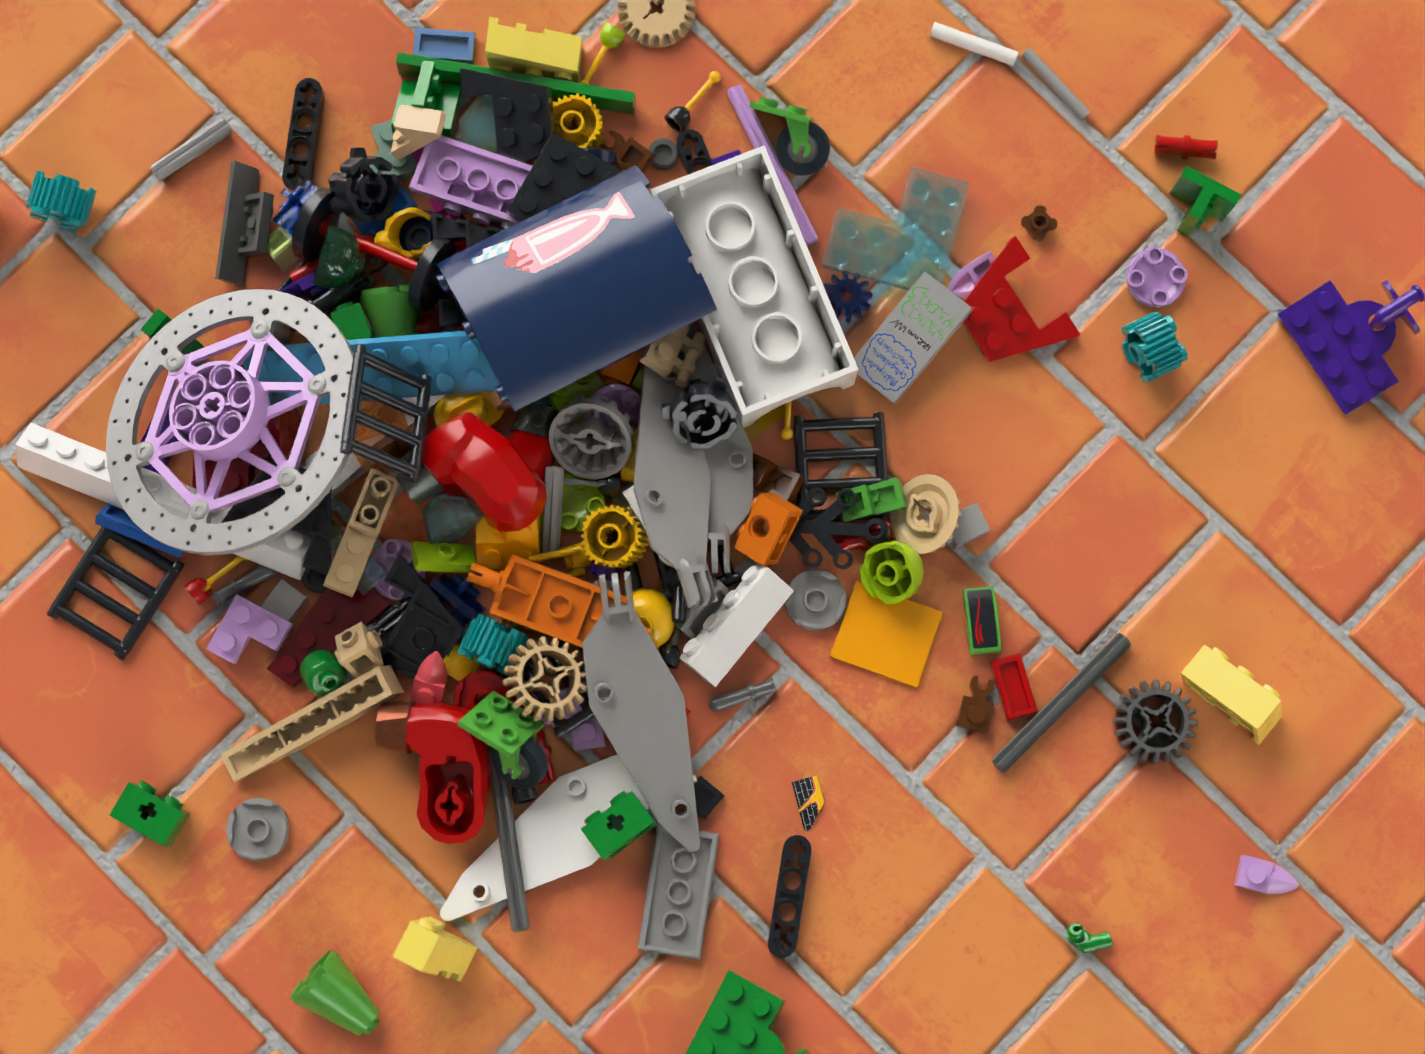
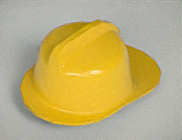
(457, 404)

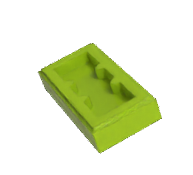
(442, 557)

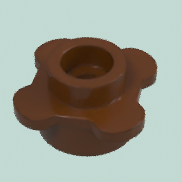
(1039, 214)

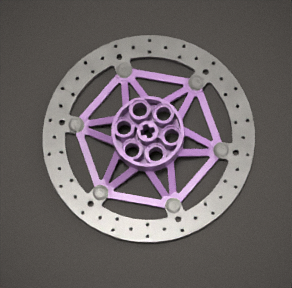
(222, 415)

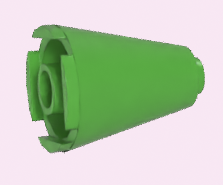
(390, 311)
(336, 995)

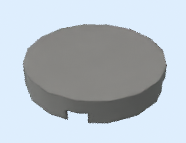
(816, 600)
(258, 829)

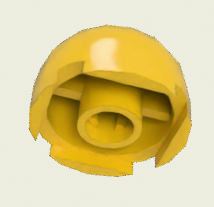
(654, 613)

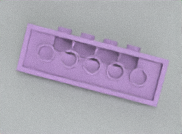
(469, 180)

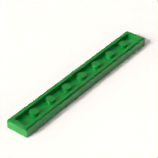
(602, 97)

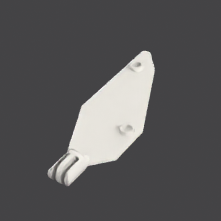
(547, 836)

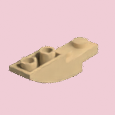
(361, 532)

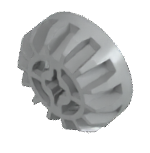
(591, 446)

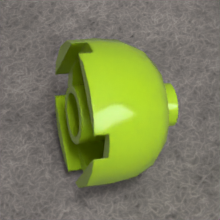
(892, 571)

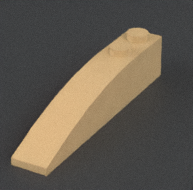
(313, 722)

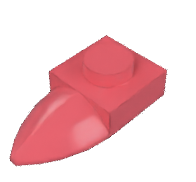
(430, 680)

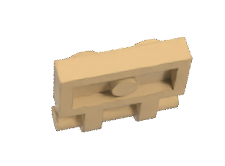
(663, 353)

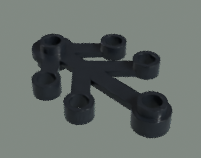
(823, 527)

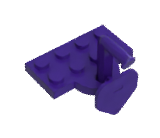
(1343, 342)

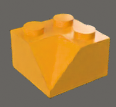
(496, 547)

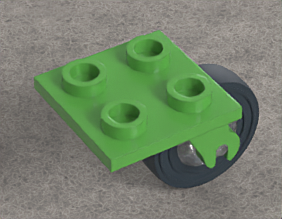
(800, 145)
(516, 753)

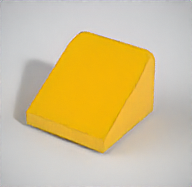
(458, 665)

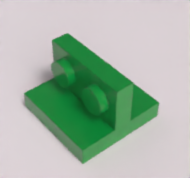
(431, 94)
(1204, 197)

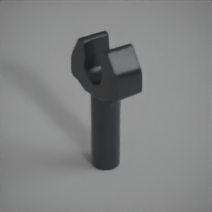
(679, 601)

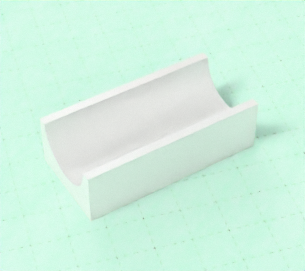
(772, 315)

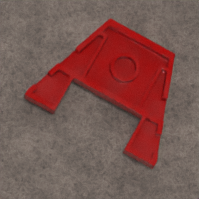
(998, 317)

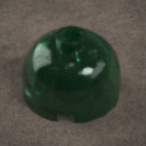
(338, 259)

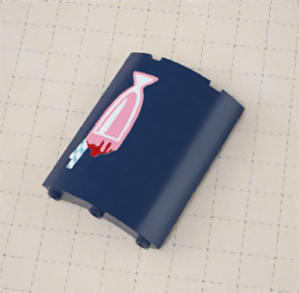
(576, 287)

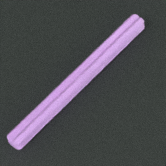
(759, 138)

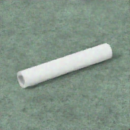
(973, 43)

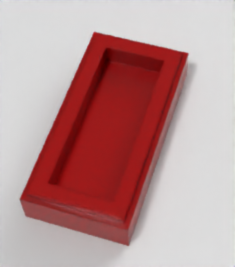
(1013, 687)

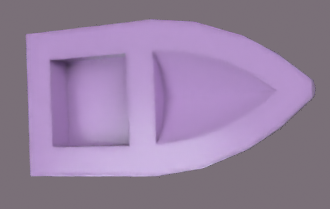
(970, 274)
(1263, 876)

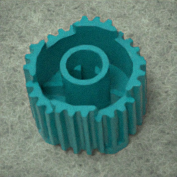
(60, 201)
(1153, 345)
(491, 643)

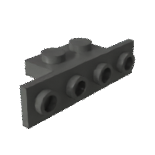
(244, 223)

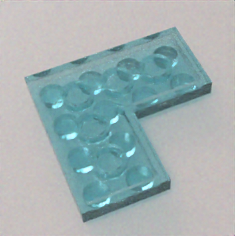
(905, 249)

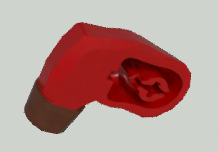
(451, 765)

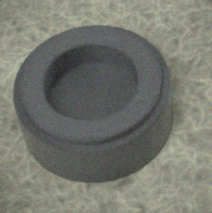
(665, 152)

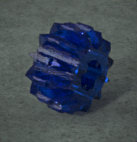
(859, 296)

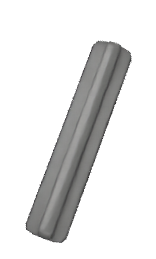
(191, 149)
(553, 509)

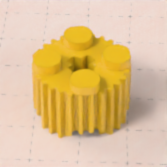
(578, 112)
(598, 537)

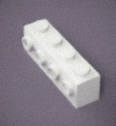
(736, 623)

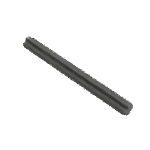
(1060, 702)
(509, 850)

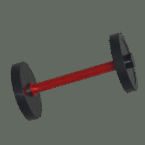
(310, 234)

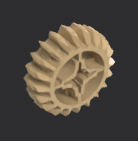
(541, 666)

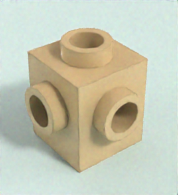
(358, 649)

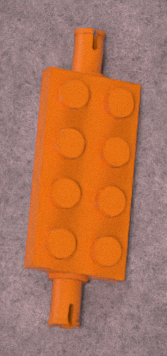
(543, 599)

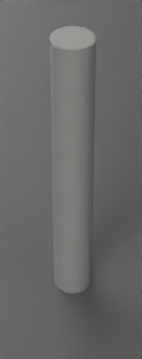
(1056, 84)

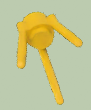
(572, 556)

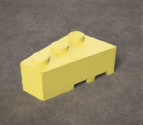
(533, 53)
(434, 950)

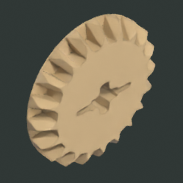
(656, 29)
(932, 494)

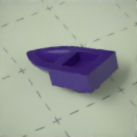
(304, 287)

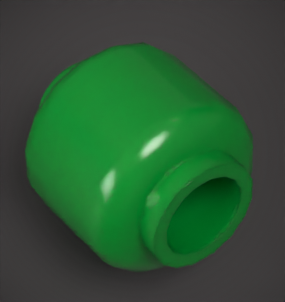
(322, 672)

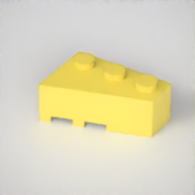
(1233, 692)

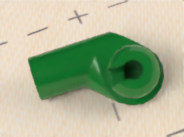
(1085, 941)

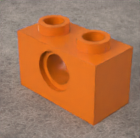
(781, 518)

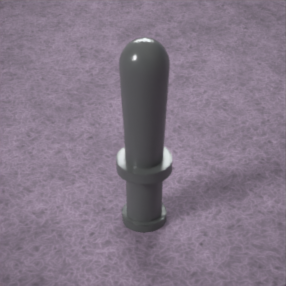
(237, 587)
(734, 698)

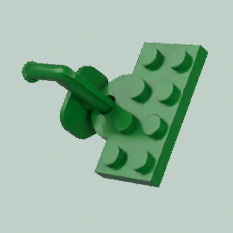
(740, 1021)

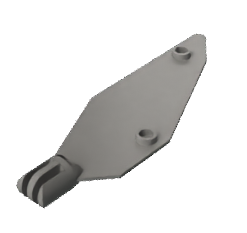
(730, 471)
(673, 491)
(642, 712)

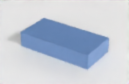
(445, 44)

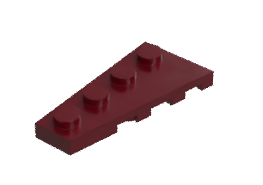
(318, 629)

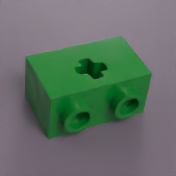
(132, 807)
(611, 841)

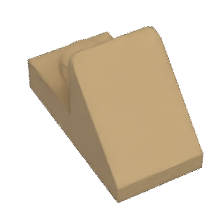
(415, 129)

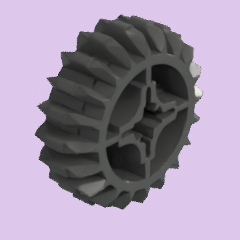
(1166, 729)

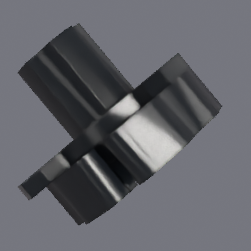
(361, 187)
(702, 409)

